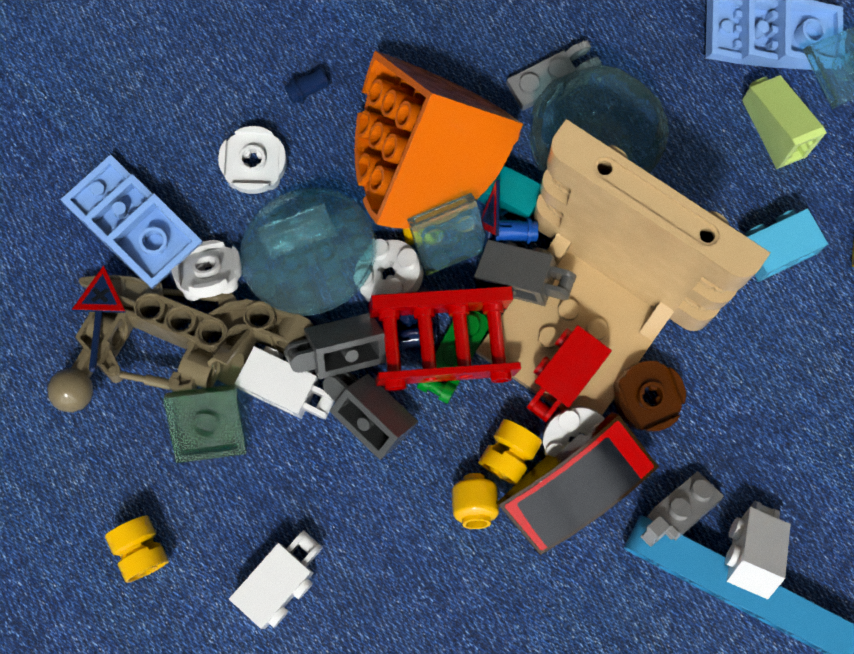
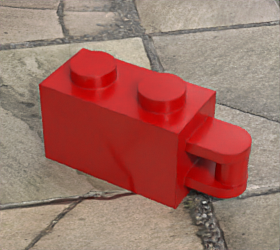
(568, 370)

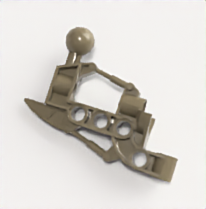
(202, 362)

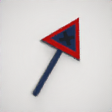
(490, 216)
(99, 298)

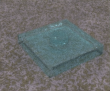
(834, 66)

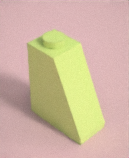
(782, 120)

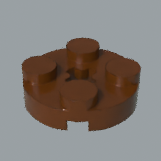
(667, 404)

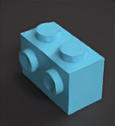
(789, 241)

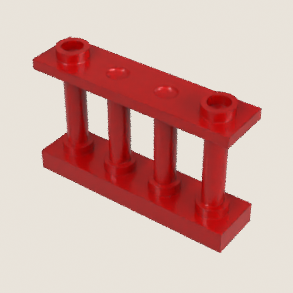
(457, 304)

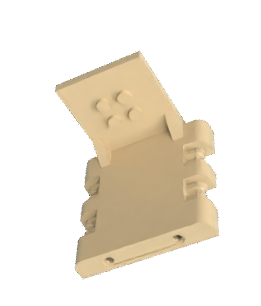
(636, 259)

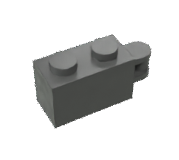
(526, 270)
(338, 347)
(369, 412)

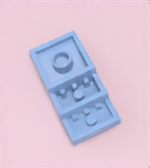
(768, 30)
(131, 221)

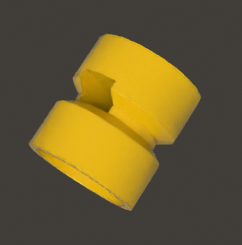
(511, 450)
(136, 548)

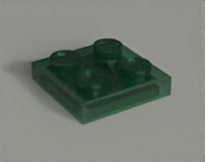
(205, 423)

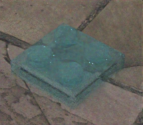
(448, 234)

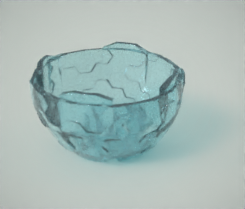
(606, 106)

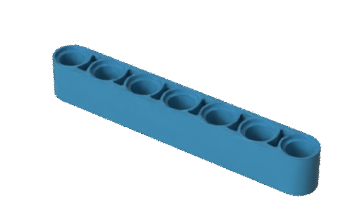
(709, 573)

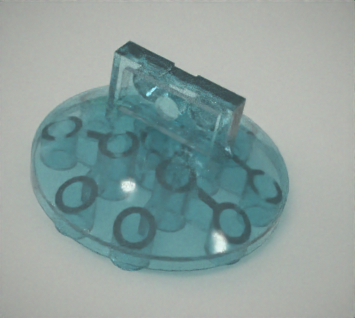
(308, 251)

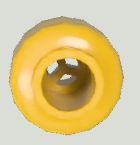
(475, 501)

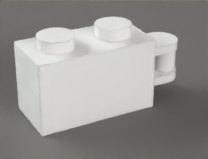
(277, 384)
(758, 550)
(276, 582)

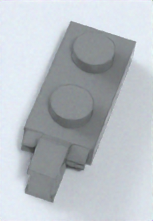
(681, 509)

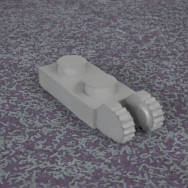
(533, 81)

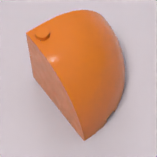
(425, 141)

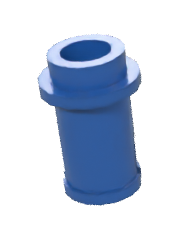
(518, 230)

